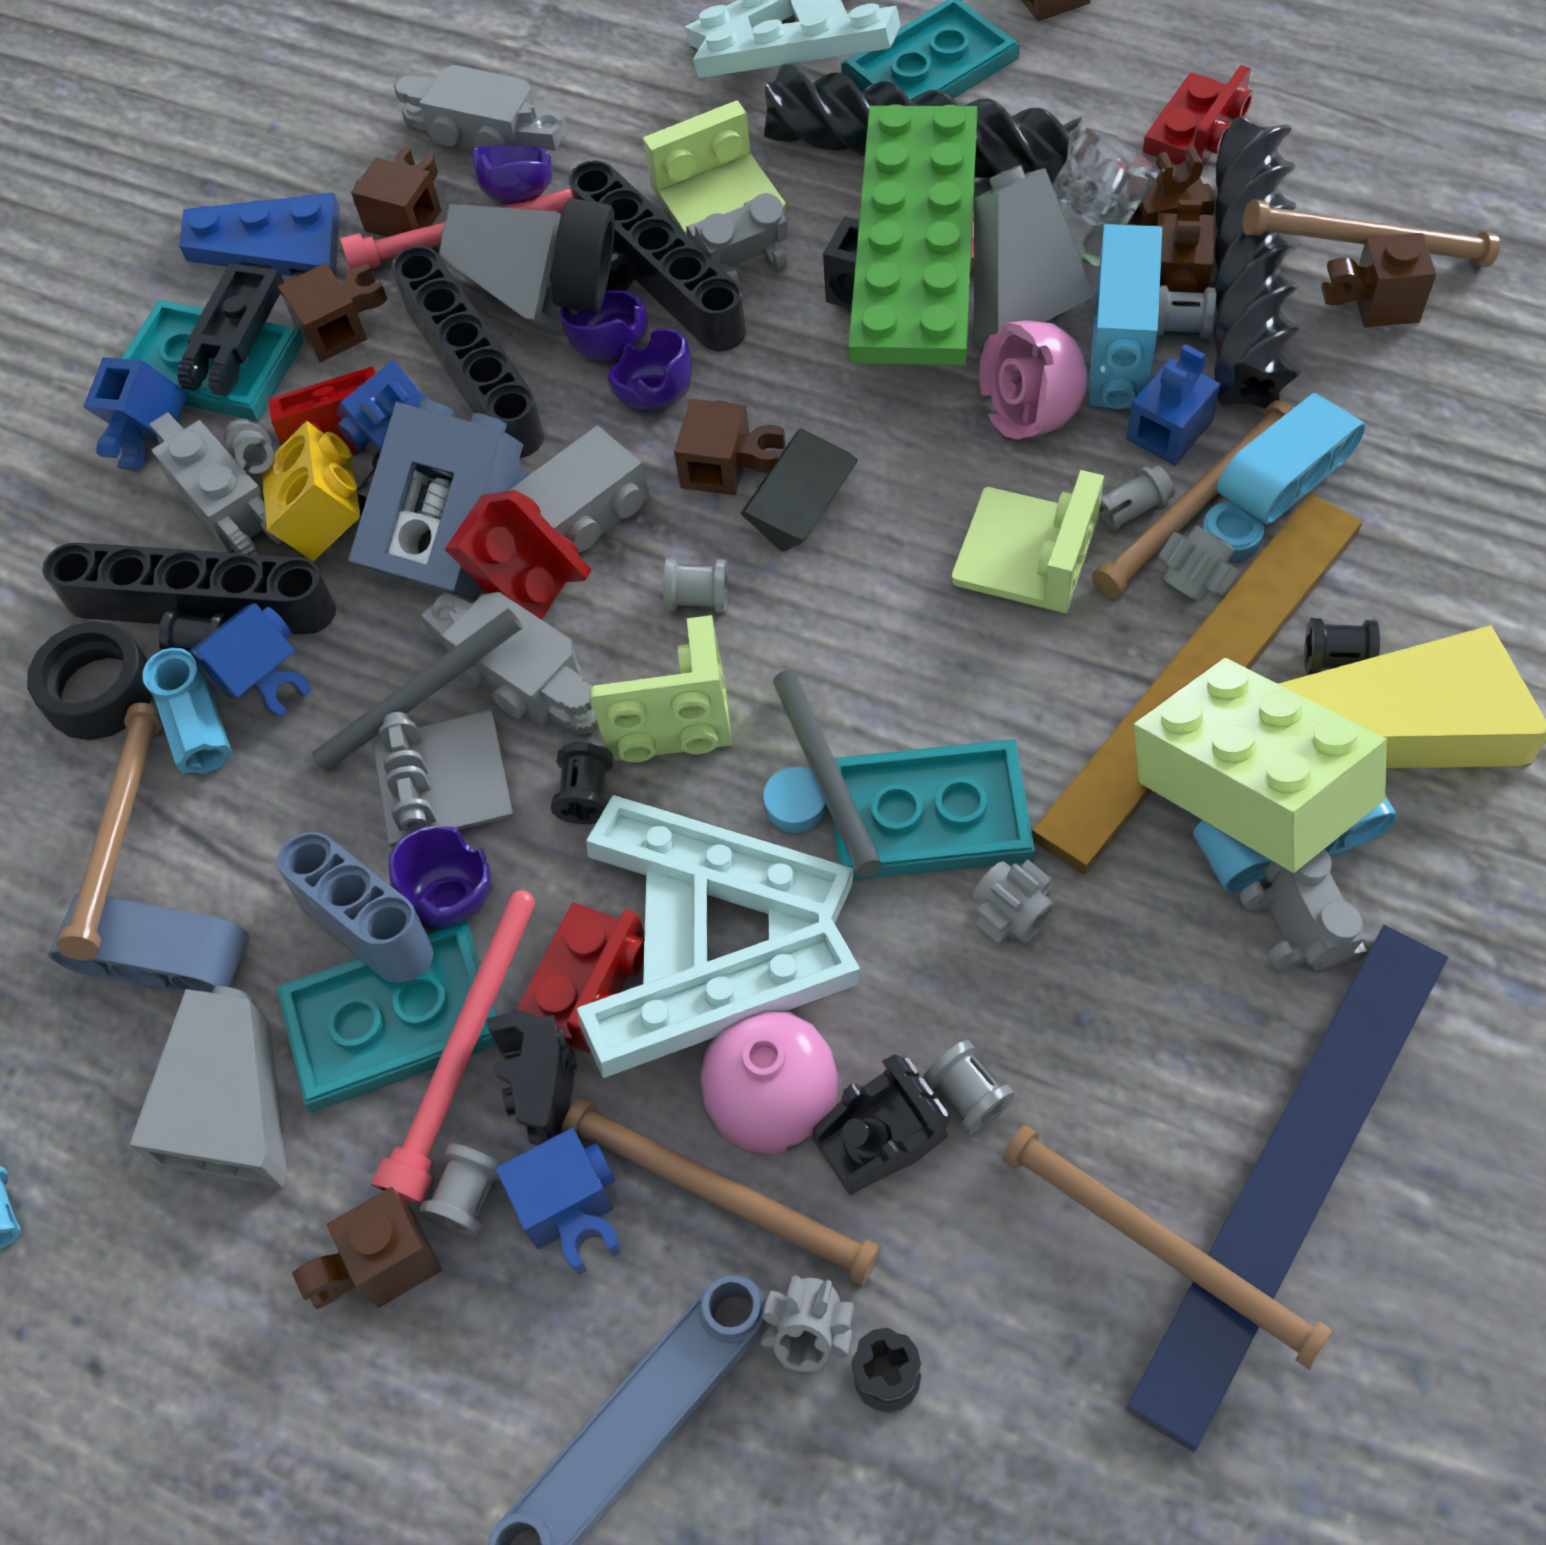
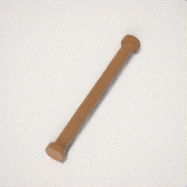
(1260, 217)
(1113, 577)
(81, 938)
(723, 1191)
(1169, 1247)

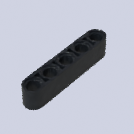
(666, 260)
(466, 345)
(147, 581)

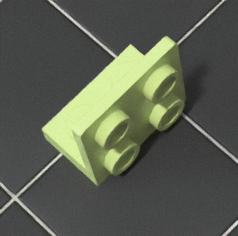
(705, 166)
(1030, 545)
(670, 711)

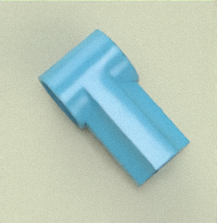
(187, 711)

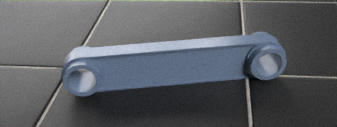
(635, 1420)

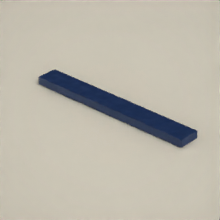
(1288, 1185)

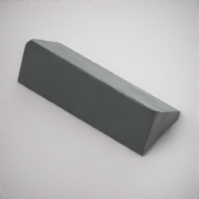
(798, 489)

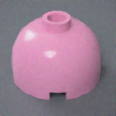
(1032, 378)
(768, 1081)

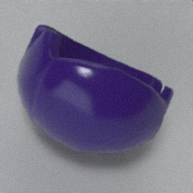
(512, 172)
(605, 333)
(654, 374)
(440, 875)

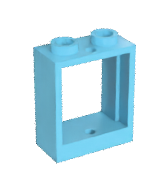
(1125, 314)

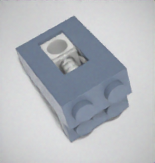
(410, 501)

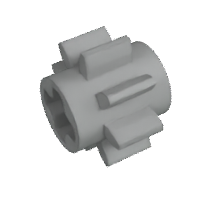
(1198, 563)
(1013, 901)
(807, 1324)

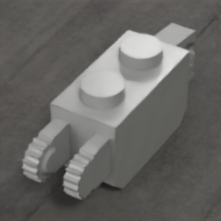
(478, 109)
(211, 483)
(528, 673)

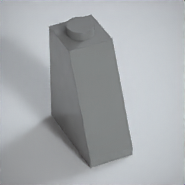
(1023, 254)
(507, 256)
(216, 1093)

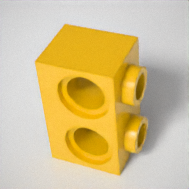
(310, 491)

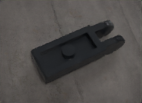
(229, 327)

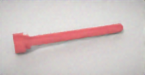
(369, 251)
(409, 1166)

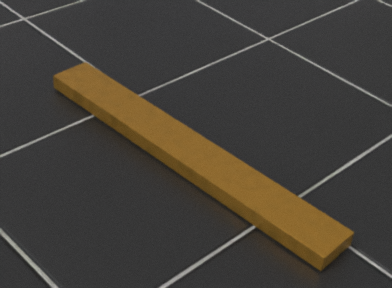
(1238, 629)

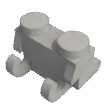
(743, 234)
(1311, 915)

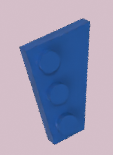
(273, 233)

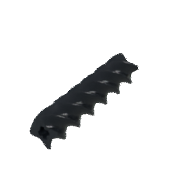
(836, 116)
(1248, 277)

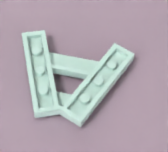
(752, 36)
(682, 993)

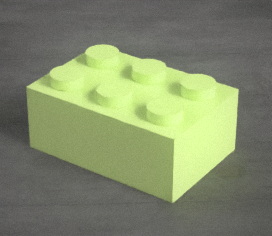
(1261, 763)

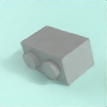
(587, 488)

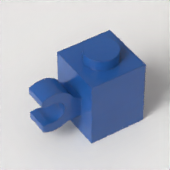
(129, 398)
(370, 407)
(1174, 407)
(246, 654)
(562, 1195)

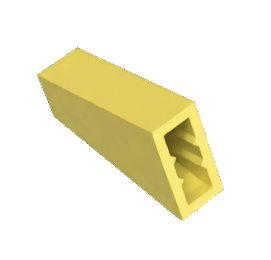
(1438, 703)

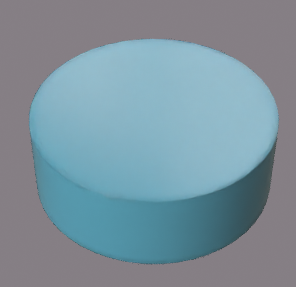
(1235, 528)
(794, 800)

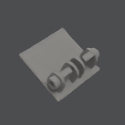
(440, 774)

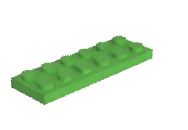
(915, 236)

